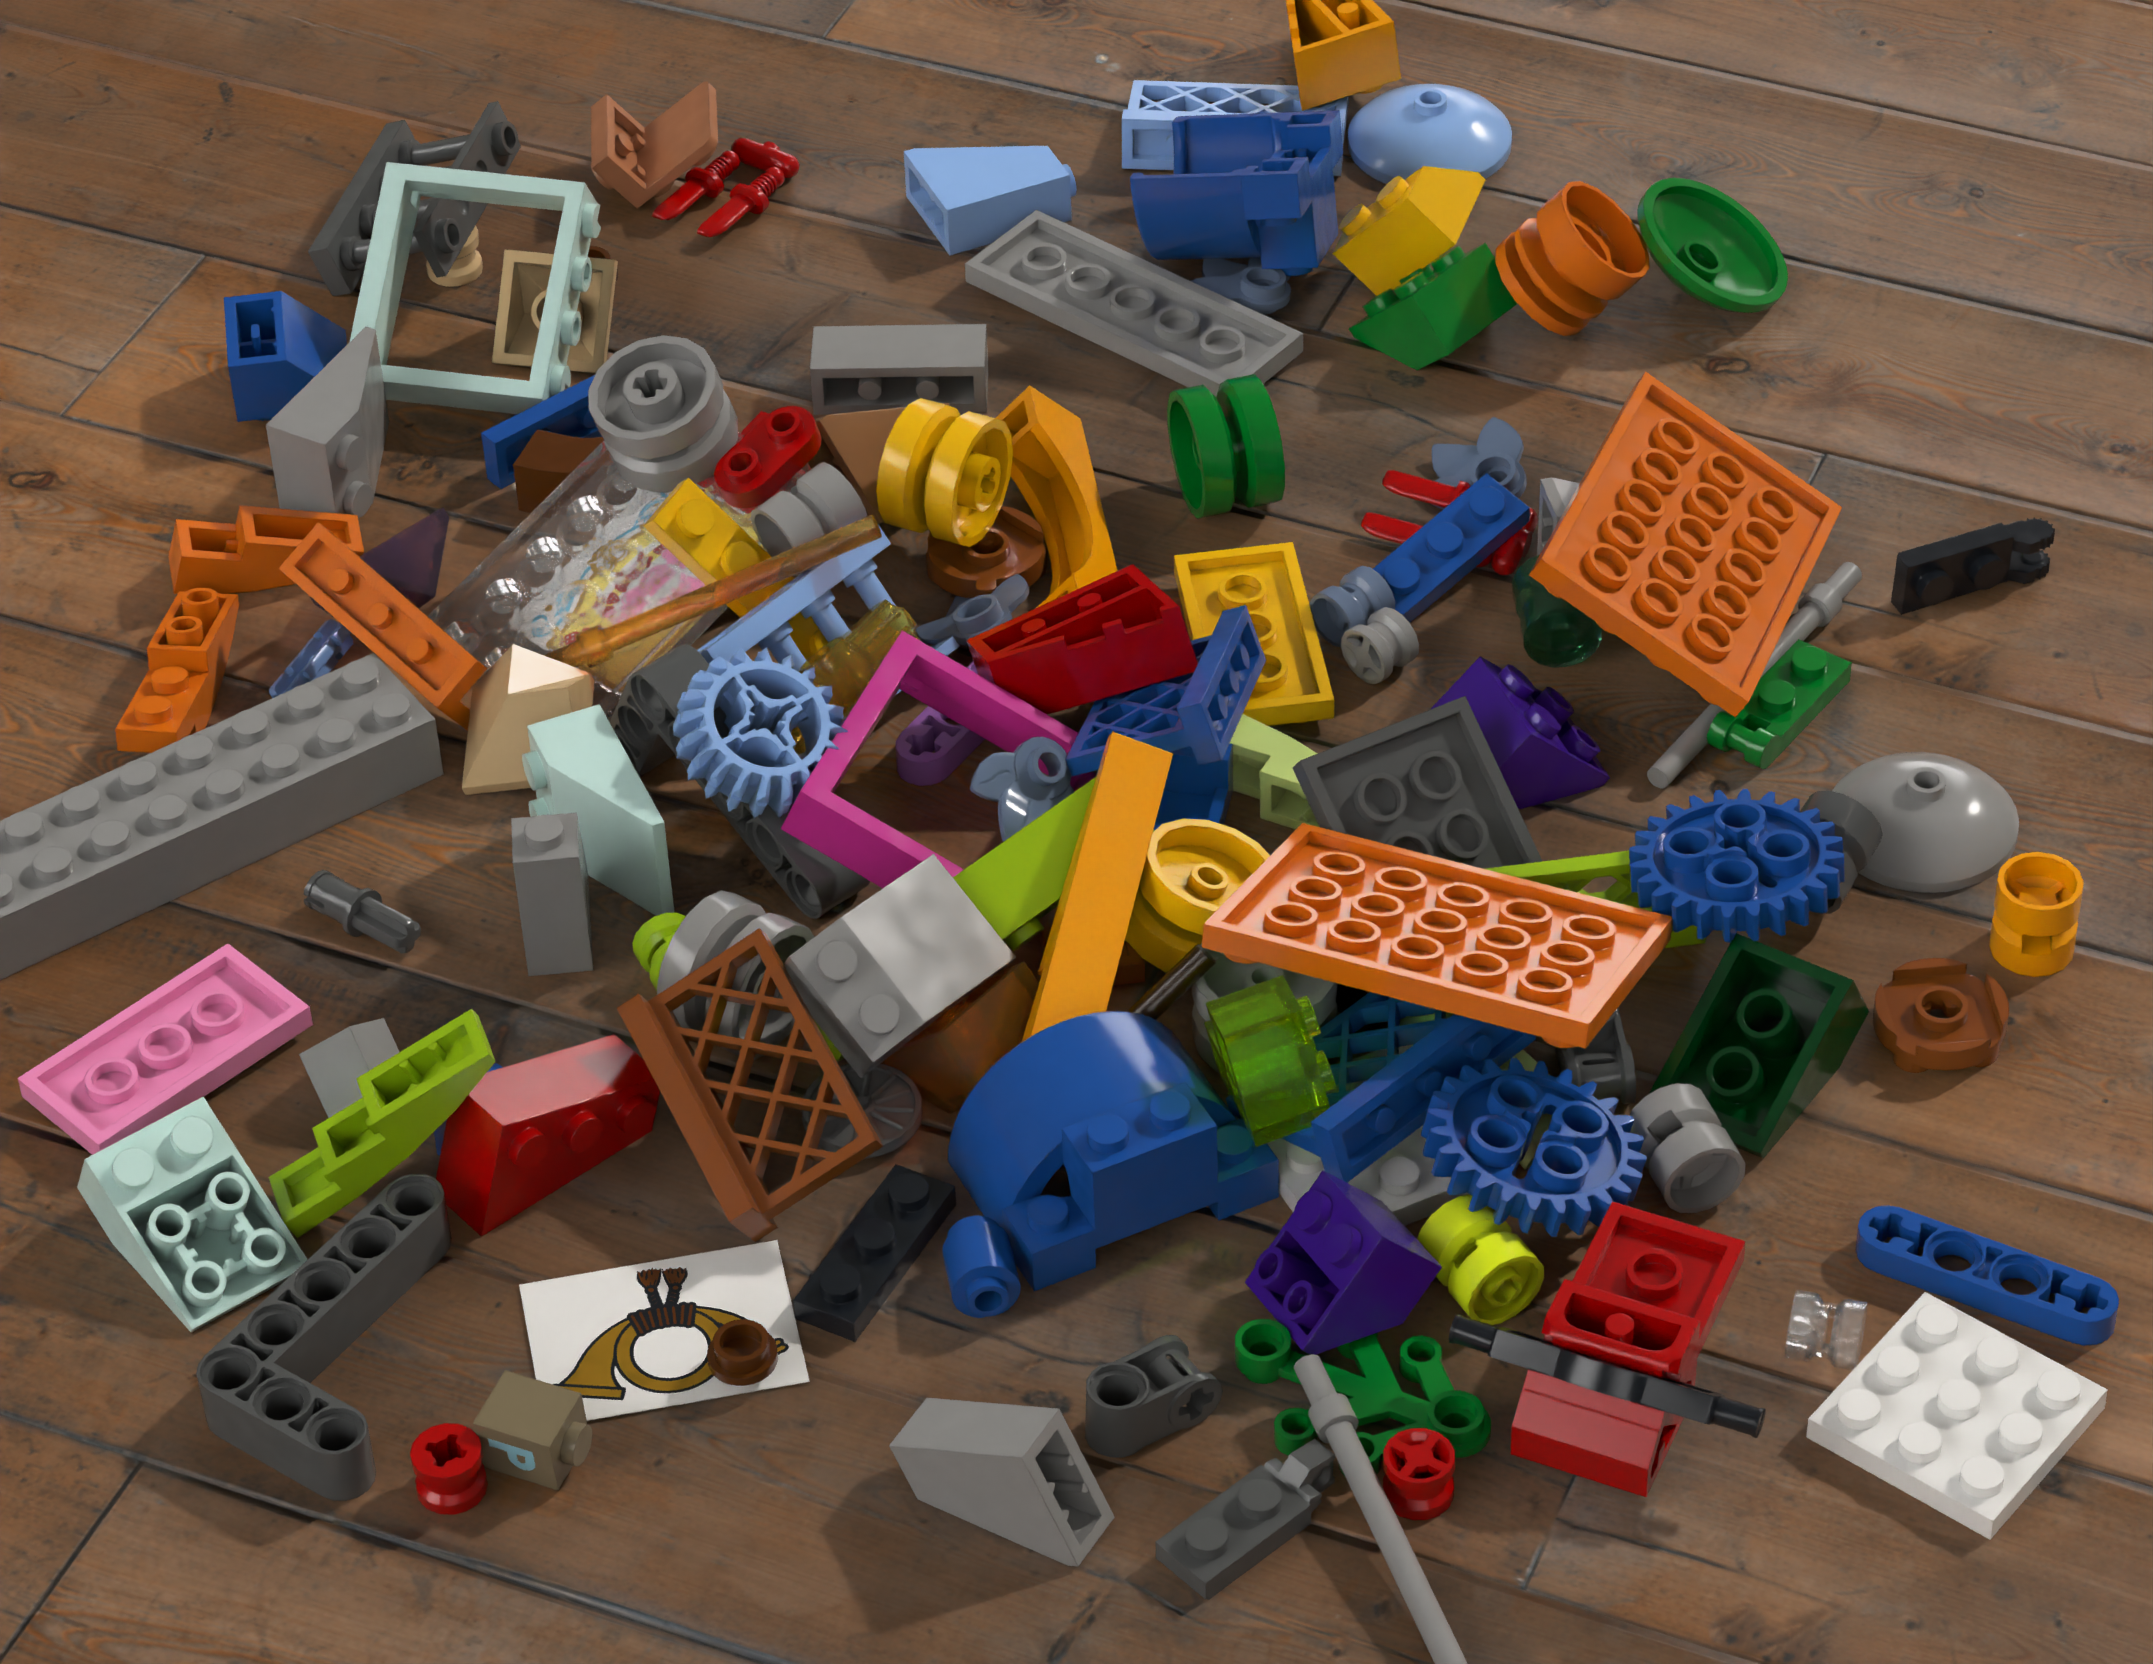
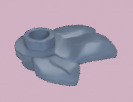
(1247, 284)
(1496, 454)
(976, 615)
(1019, 784)

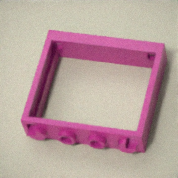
(948, 687)

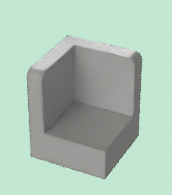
(343, 1058)

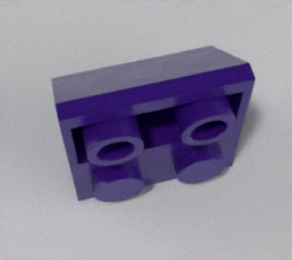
(1529, 734)
(1341, 1268)

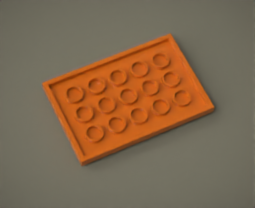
(1687, 544)
(1440, 934)

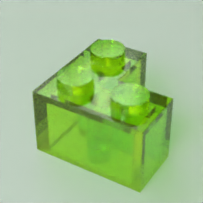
(1270, 1058)

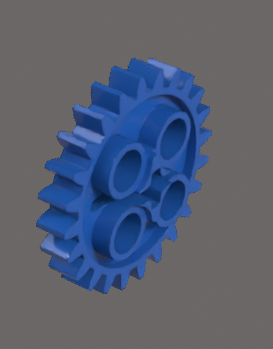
(1737, 865)
(1484, 1128)

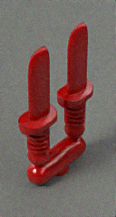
(743, 197)
(1505, 558)

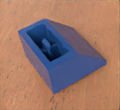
(274, 350)

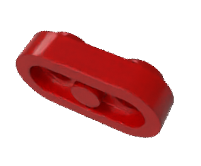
(773, 454)

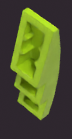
(398, 1112)

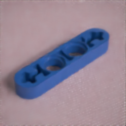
(1981, 1283)

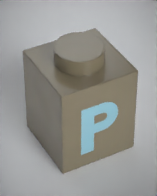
(533, 1430)

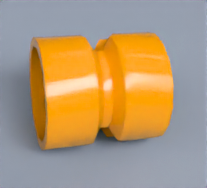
(2036, 914)

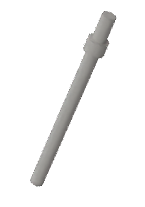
(1815, 610)
(1336, 1425)

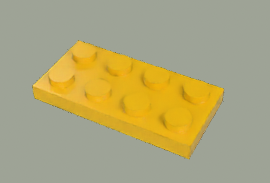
(1270, 584)

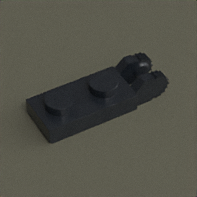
(1971, 563)

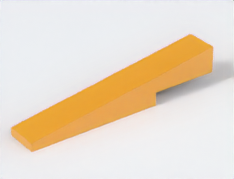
(1100, 884)

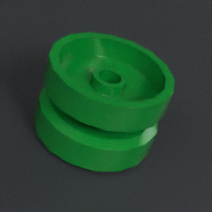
(1226, 446)

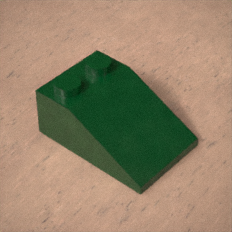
(1765, 1040)

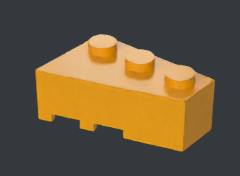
(1341, 49)

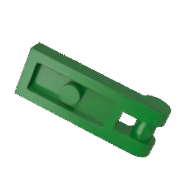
(1781, 704)

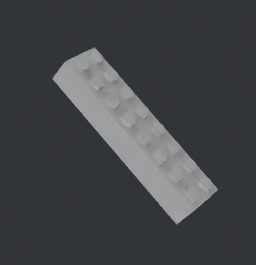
(208, 807)

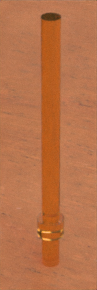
(598, 644)

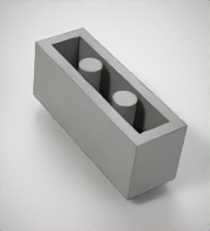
(897, 365)

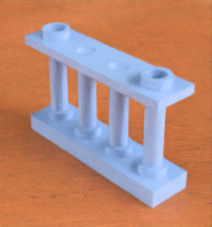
(812, 597)

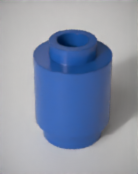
(980, 1267)

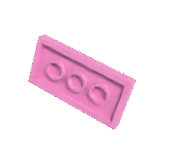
(165, 1050)

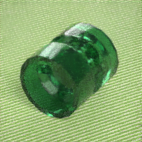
(1550, 627)

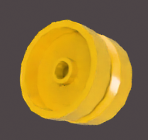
(944, 472)
(1184, 882)

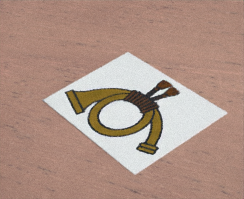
(644, 1329)

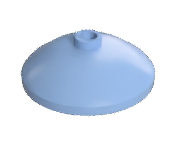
(1428, 128)

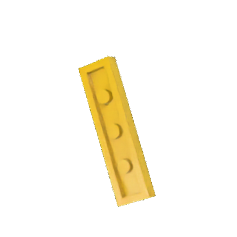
(717, 547)

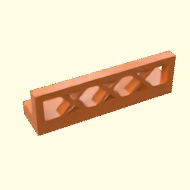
(385, 621)

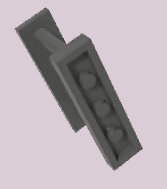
(441, 223)

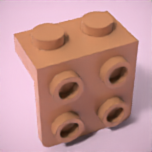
(650, 159)

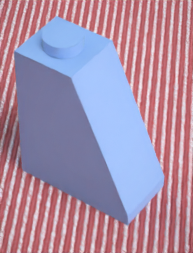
(985, 191)

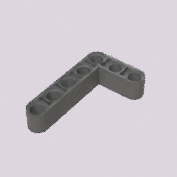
(645, 729)
(262, 1371)

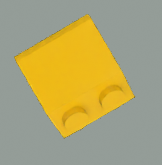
(1407, 225)

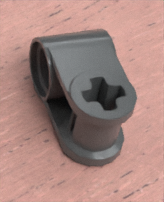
(1604, 1061)
(1143, 1398)

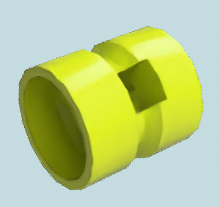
(1481, 1262)

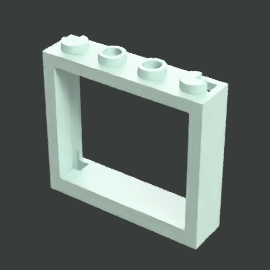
(568, 277)

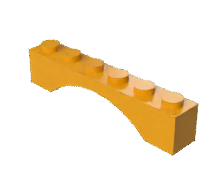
(1060, 487)

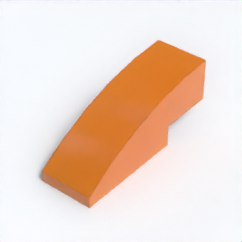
(251, 551)

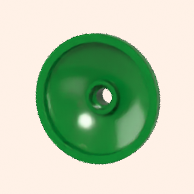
(1711, 246)

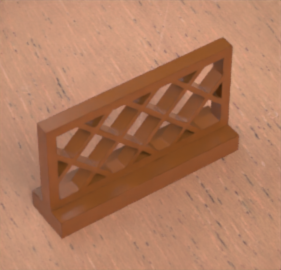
(708, 1123)

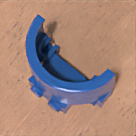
(1245, 190)
(1128, 1123)

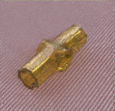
(854, 658)

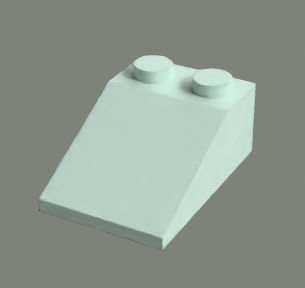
(586, 771)

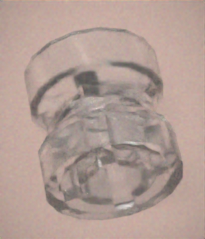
(1810, 1327)

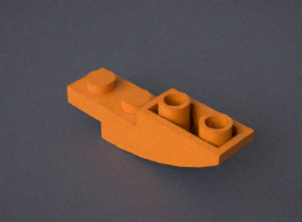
(184, 671)

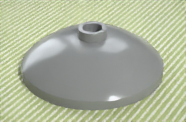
(1938, 821)

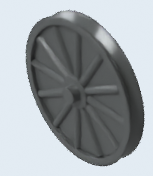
(888, 1100)

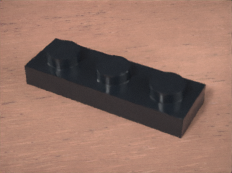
(874, 1253)

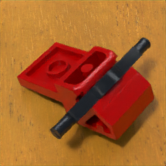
(1621, 1351)

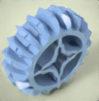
(762, 709)

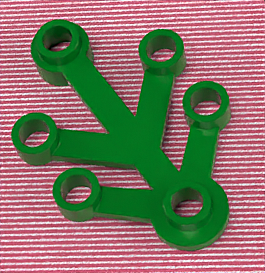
(1266, 1355)

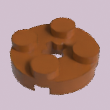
(1007, 549)
(1926, 1042)

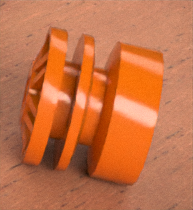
(1572, 258)

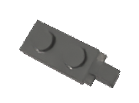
(1247, 1520)

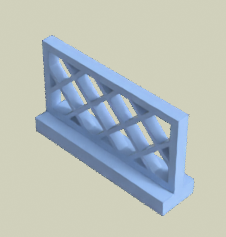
(1148, 124)

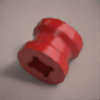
(1409, 1459)
(449, 1468)

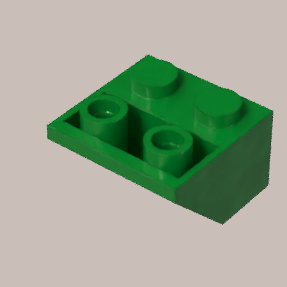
(1436, 308)

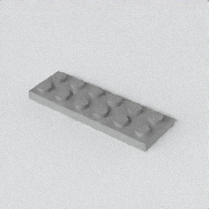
(1131, 305)

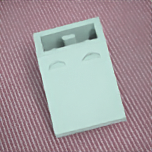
(190, 1215)

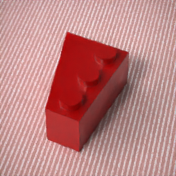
(1088, 644)
(542, 1127)

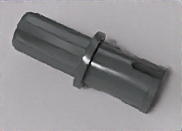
(360, 911)

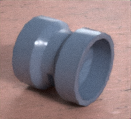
(1350, 604)

